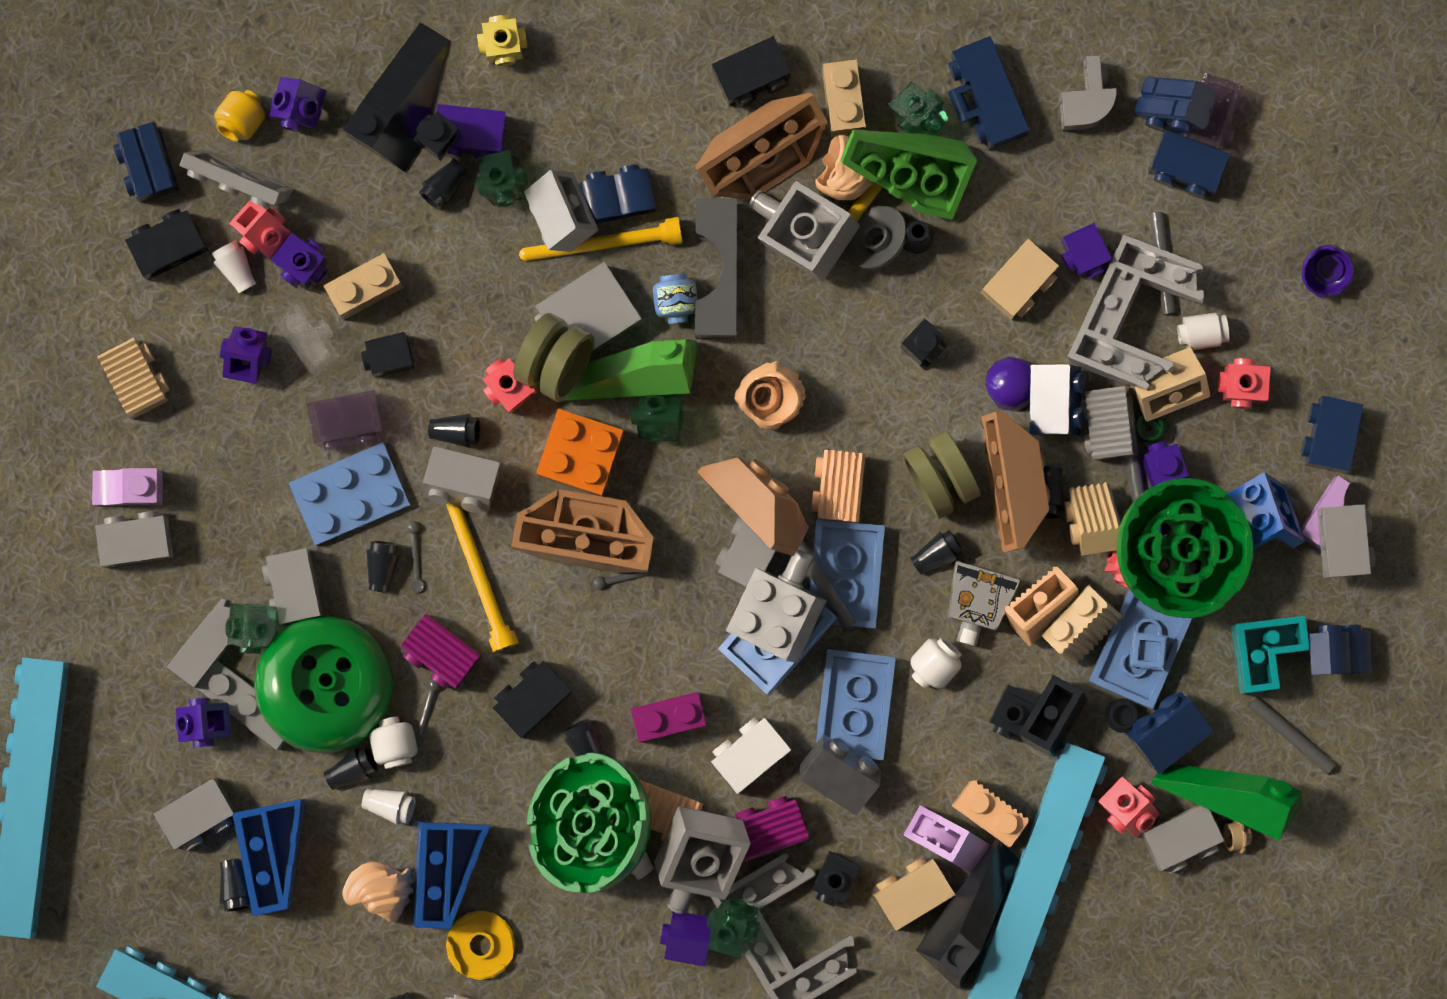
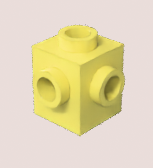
(502, 53)

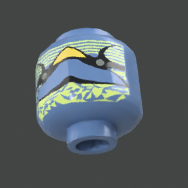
(675, 298)

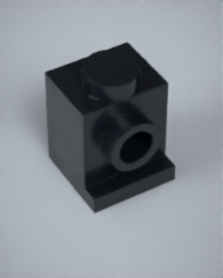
(437, 135)
(924, 344)
(1012, 698)
(835, 865)

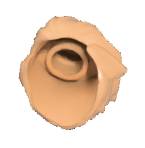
(838, 179)
(771, 395)
(379, 889)

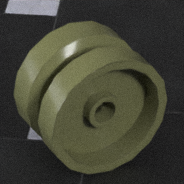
(553, 357)
(944, 473)

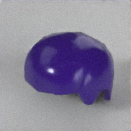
(1333, 261)
(1009, 383)

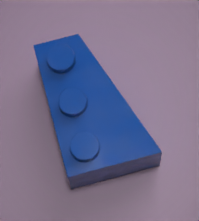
(270, 853)
(443, 869)

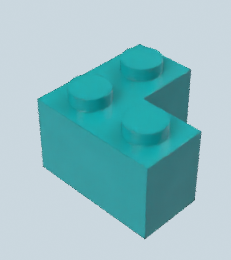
(1257, 648)

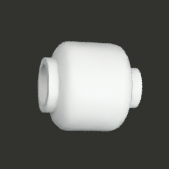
(936, 663)
(393, 743)

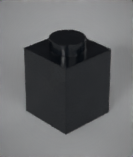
(387, 355)

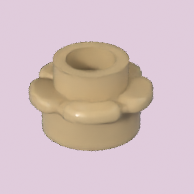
(1240, 836)

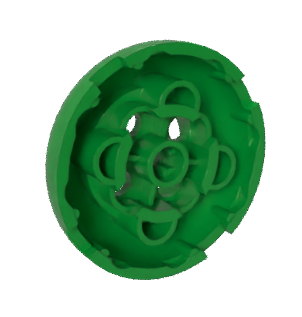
(1222, 548)
(323, 724)
(578, 843)

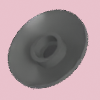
(876, 225)

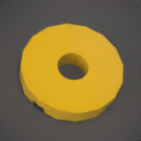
(500, 938)

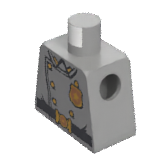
(978, 600)

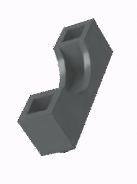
(717, 313)

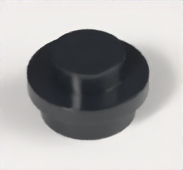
(1121, 715)

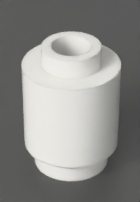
(1203, 331)

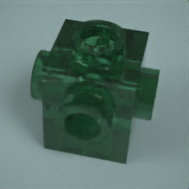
(918, 110)
(501, 178)
(659, 417)
(251, 626)
(733, 927)

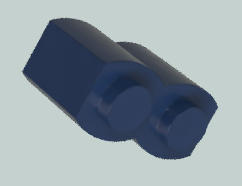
(619, 194)
(1341, 650)

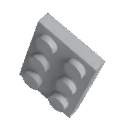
(235, 178)

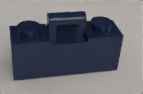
(995, 102)

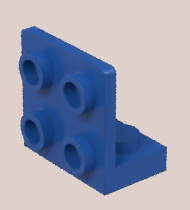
(1268, 511)

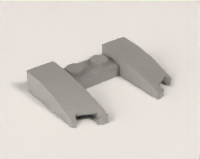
(1131, 266)
(199, 667)
(767, 956)

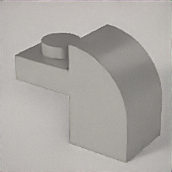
(1090, 107)

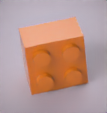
(580, 453)

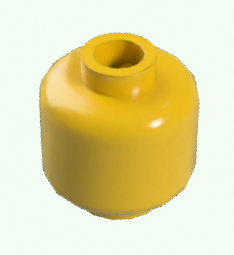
(239, 115)

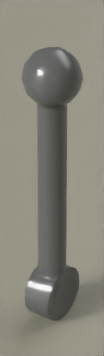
(599, 582)
(417, 584)
(433, 687)

